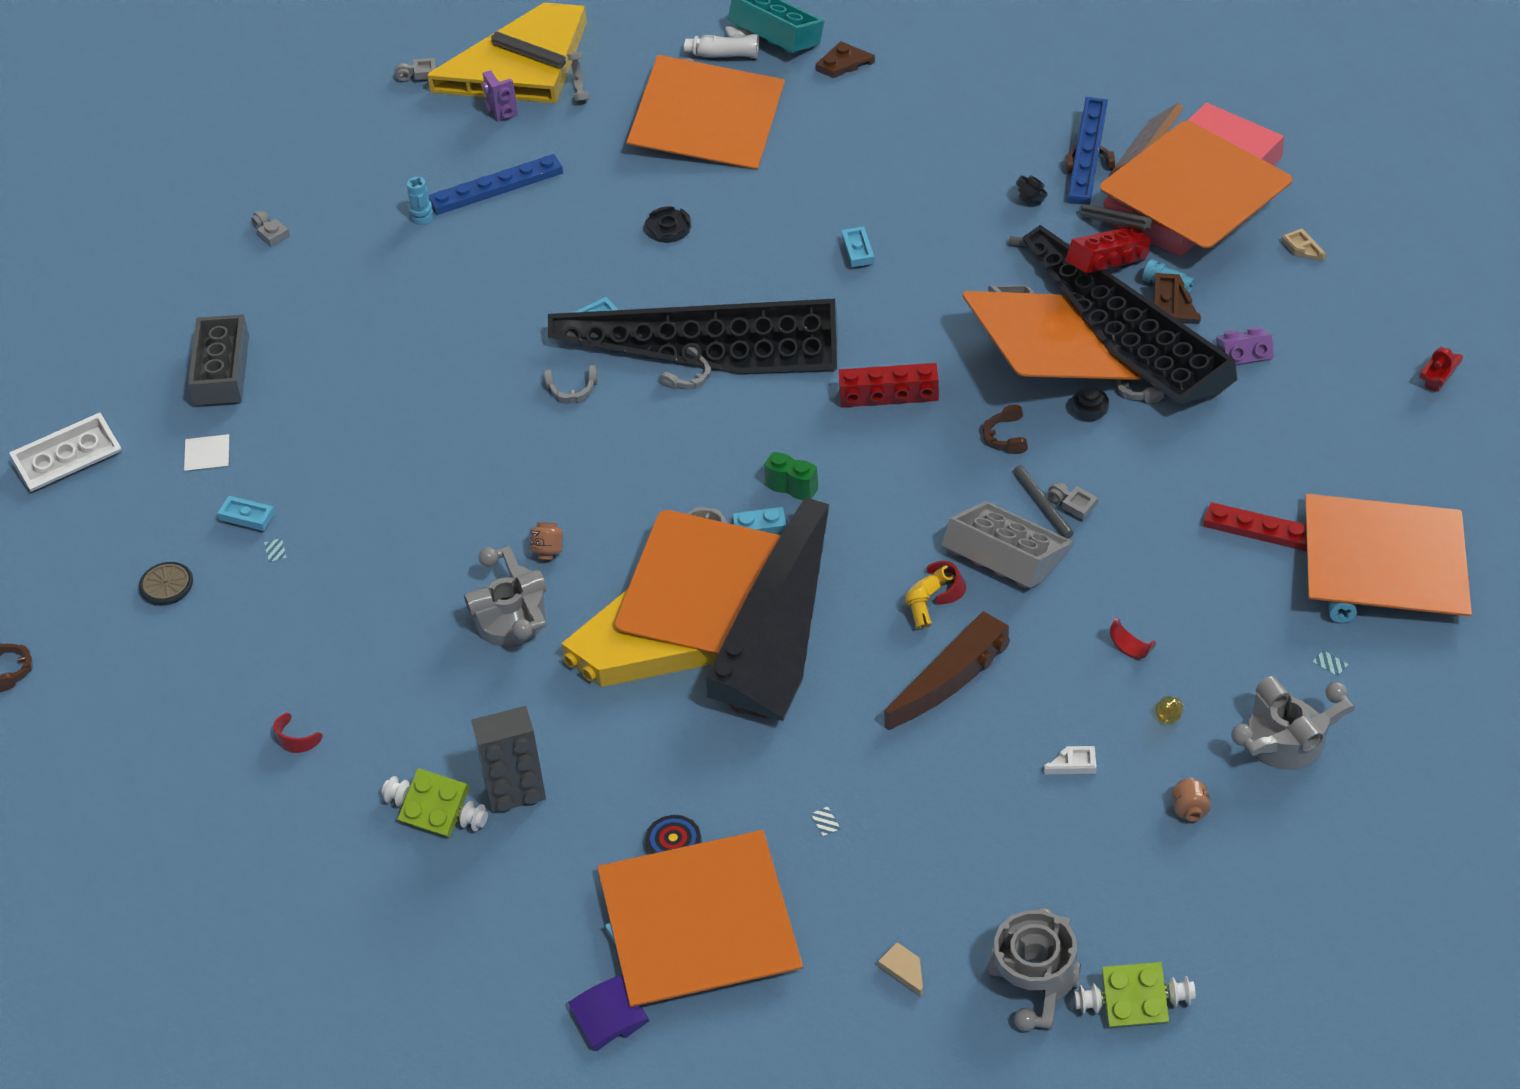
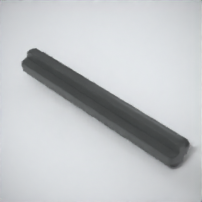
(528, 49)
(1116, 217)

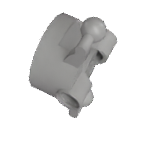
(509, 608)
(1287, 730)
(1042, 937)

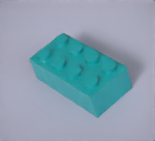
(778, 23)

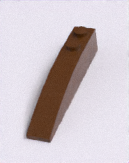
(951, 669)

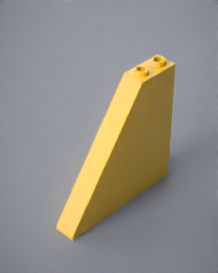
(547, 26)
(619, 657)

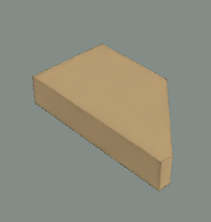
(1302, 245)
(904, 967)

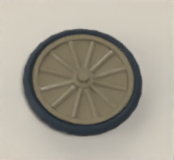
(166, 582)

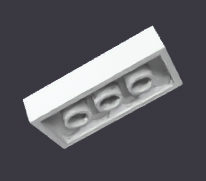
(64, 452)

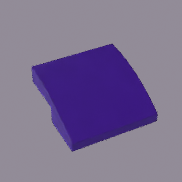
(606, 1012)

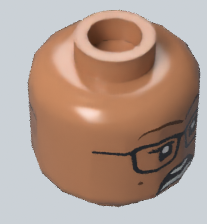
(546, 540)
(1190, 799)

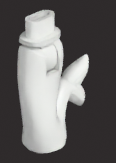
(738, 43)

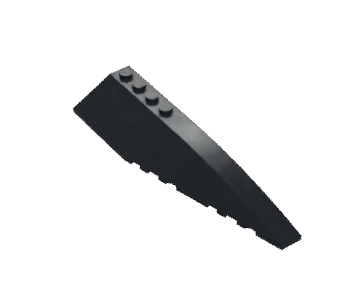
(1135, 328)
(729, 336)

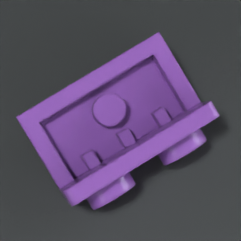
(499, 96)
(1247, 346)

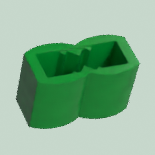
(791, 476)

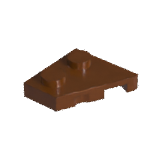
(843, 59)
(1173, 298)

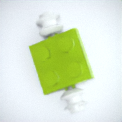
(434, 803)
(1135, 995)

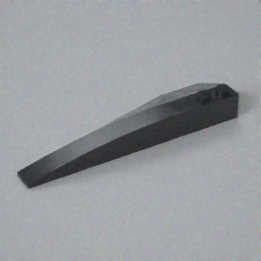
(769, 639)

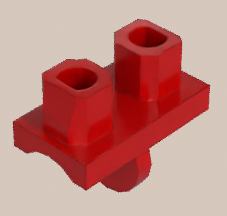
(1440, 368)

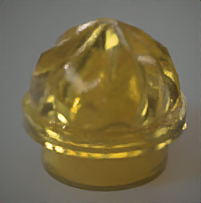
(1169, 709)

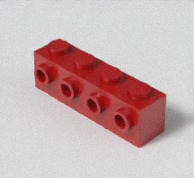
(1108, 249)
(888, 385)

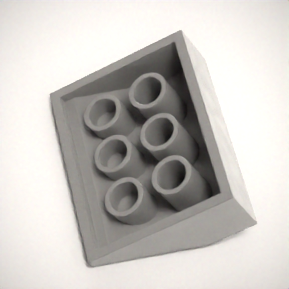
(1005, 543)

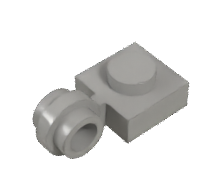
(420, 69)
(270, 231)
(1076, 502)

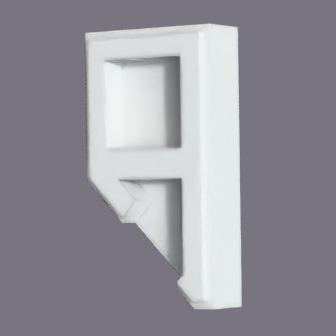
(1073, 761)

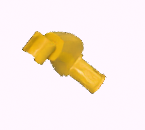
(920, 594)

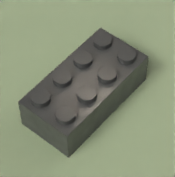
(218, 359)
(509, 759)

